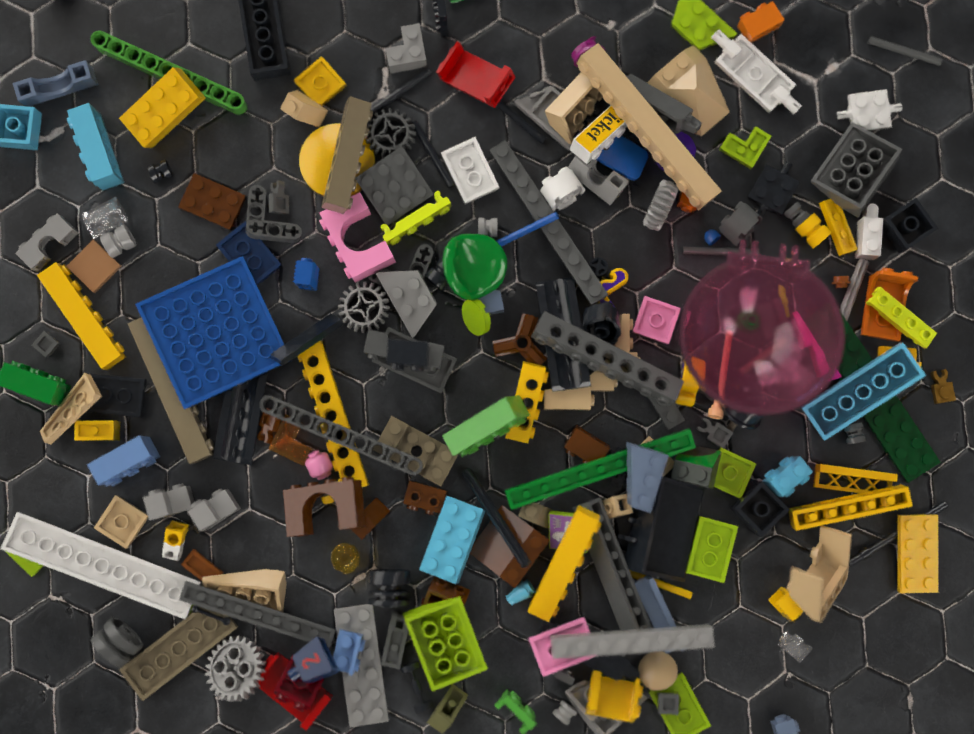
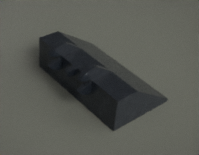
(664, 538)

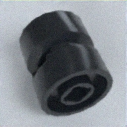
(437, 276)

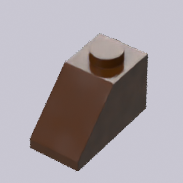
(373, 515)

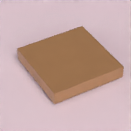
(94, 266)

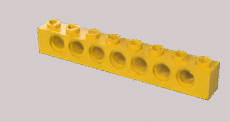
(335, 404)

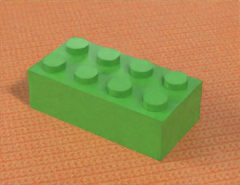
(486, 426)

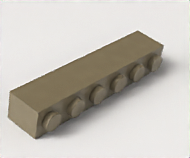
(346, 155)

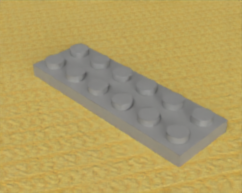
(366, 687)

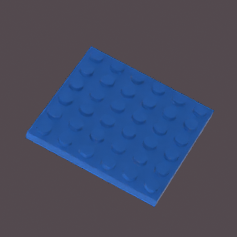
(212, 332)

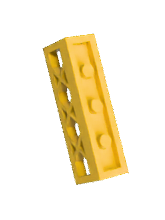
(851, 472)

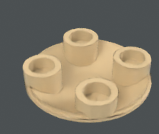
(657, 670)

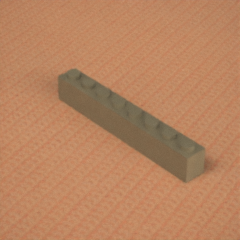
(185, 422)

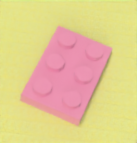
(542, 647)

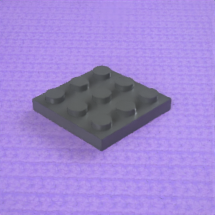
(394, 186)

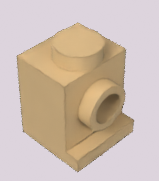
(613, 509)

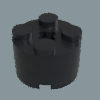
(603, 322)

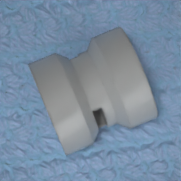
(487, 226)

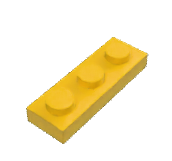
(839, 227)

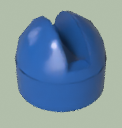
(711, 237)

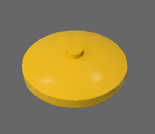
(317, 157)

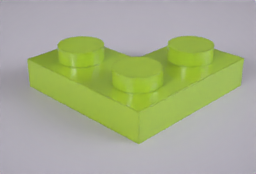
(748, 151)

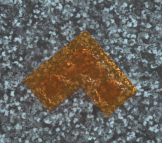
(285, 443)

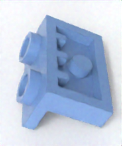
(347, 651)

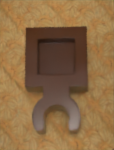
(269, 424)

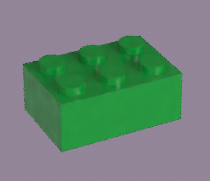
(34, 383)

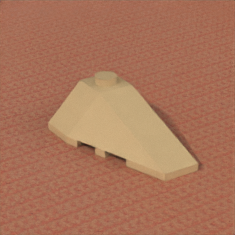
(257, 586)

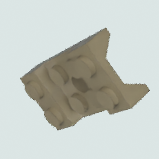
(435, 455)

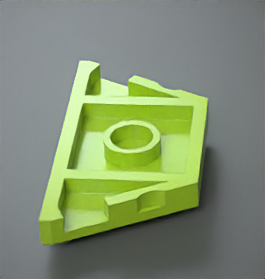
(698, 23)

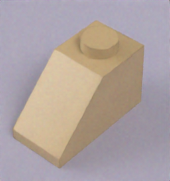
(303, 108)

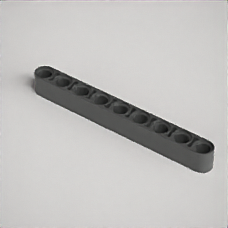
(332, 432)

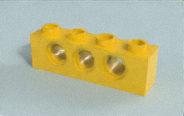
(528, 372)

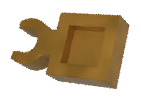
(943, 390)

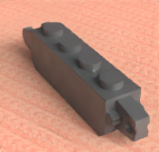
(671, 111)

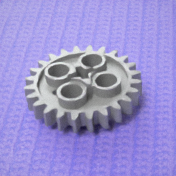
(223, 679)

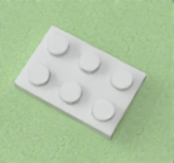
(470, 170)

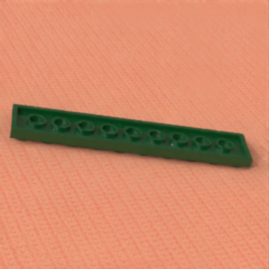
(889, 420)

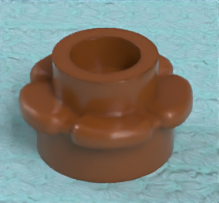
(841, 281)

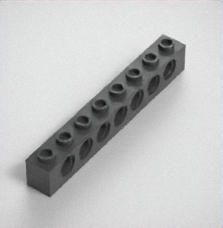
(652, 375)

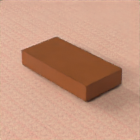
(200, 565)

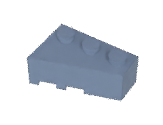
(643, 475)

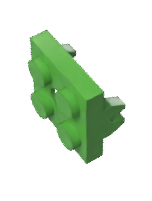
(524, 713)

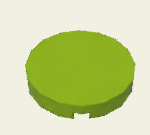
(475, 317)

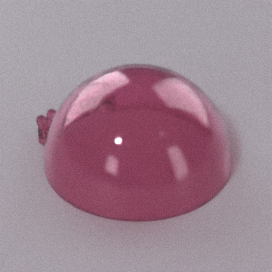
(783, 355)

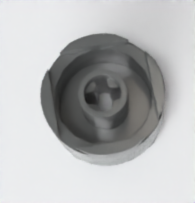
(740, 223)

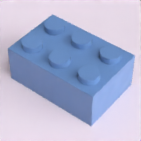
(124, 461)

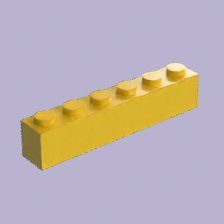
(81, 315)
(564, 562)

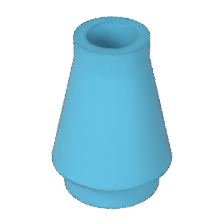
(522, 592)

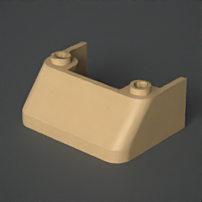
(826, 576)

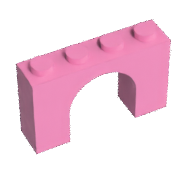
(358, 263)

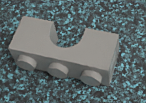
(605, 187)
(33, 251)

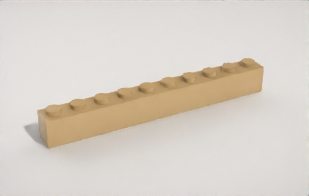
(648, 126)

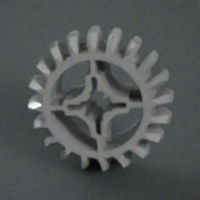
(660, 205)
(372, 305)

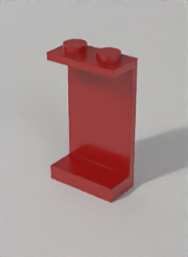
(475, 75)
(274, 671)

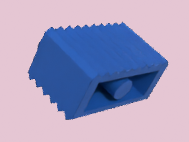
(306, 274)

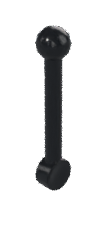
(226, 621)

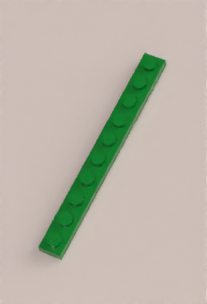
(592, 471)

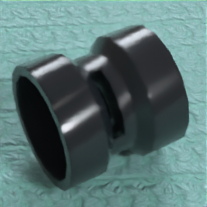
(160, 171)

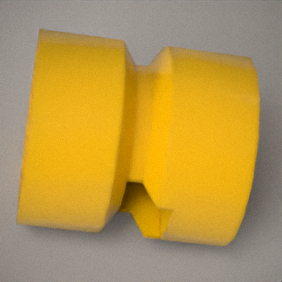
(813, 230)

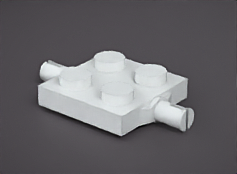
(870, 110)

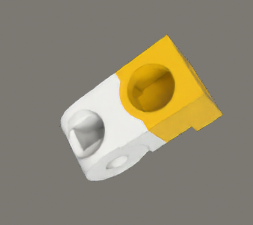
(174, 540)

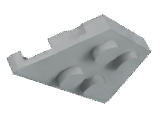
(535, 106)
(409, 296)

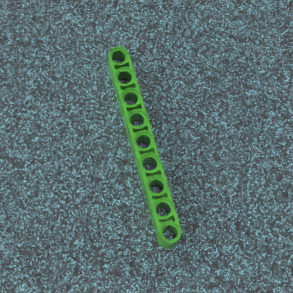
(162, 66)

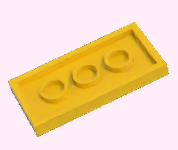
(918, 553)

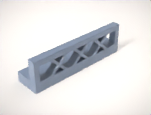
(654, 603)

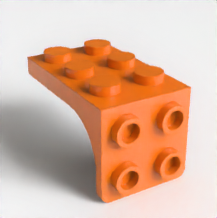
(897, 286)

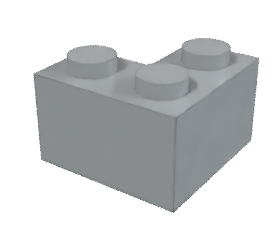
(409, 55)
(164, 504)
(213, 511)

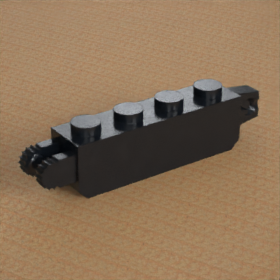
(610, 665)

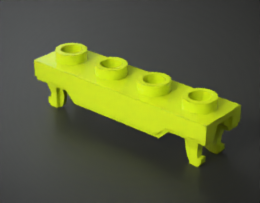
(421, 216)
(901, 318)

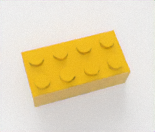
(162, 107)

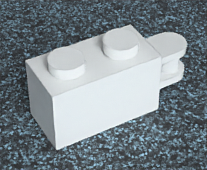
(869, 234)

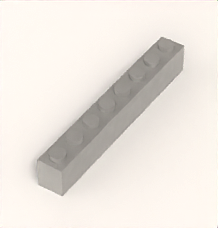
(632, 641)

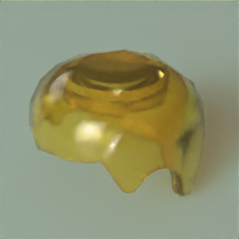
(345, 558)

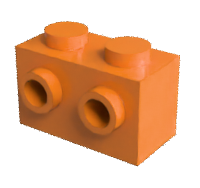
(760, 22)

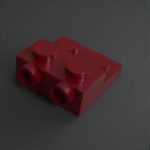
(296, 691)

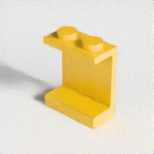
(613, 698)

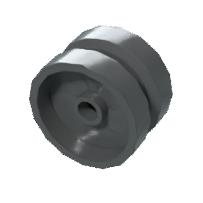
(116, 642)

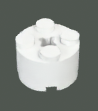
(561, 189)

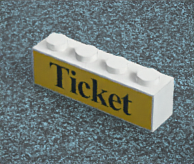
(598, 135)

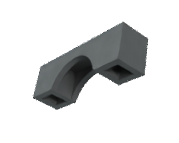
(377, 345)

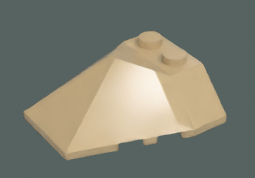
(693, 84)

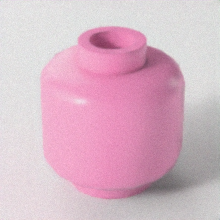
(319, 465)

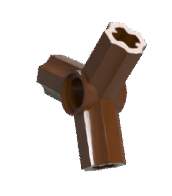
(509, 345)

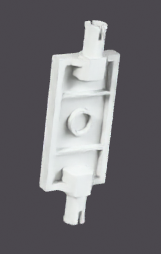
(755, 73)

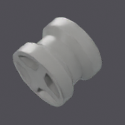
(564, 712)

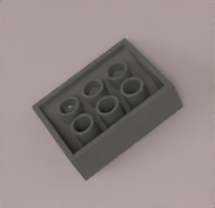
(856, 168)

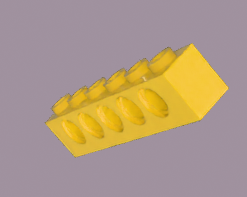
(850, 507)

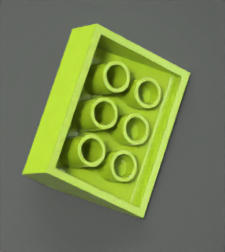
(444, 642)

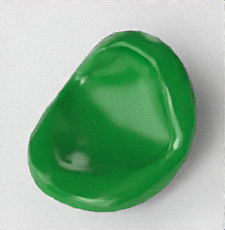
(474, 265)

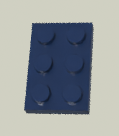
(256, 254)

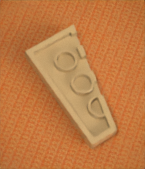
(75, 404)

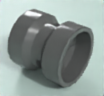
(793, 211)
(855, 437)

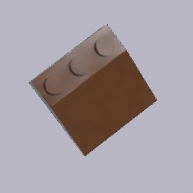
(497, 556)

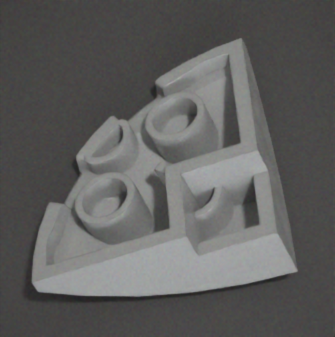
(599, 725)

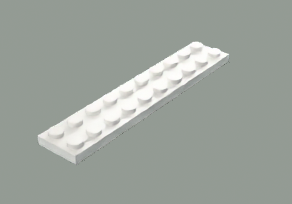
(97, 564)

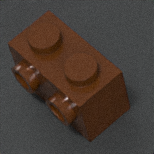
(585, 445)
(424, 497)
(443, 590)

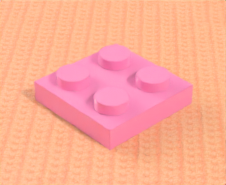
(656, 320)

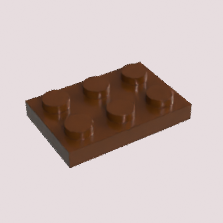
(212, 201)

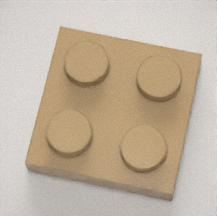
(121, 521)

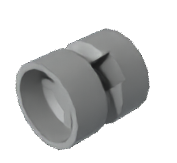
(117, 241)

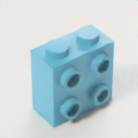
(787, 476)

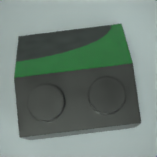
(697, 466)

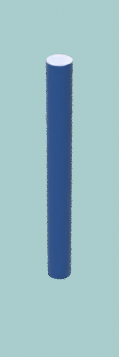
(528, 229)

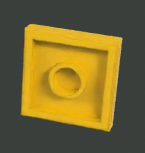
(320, 82)

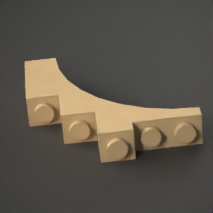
(581, 398)

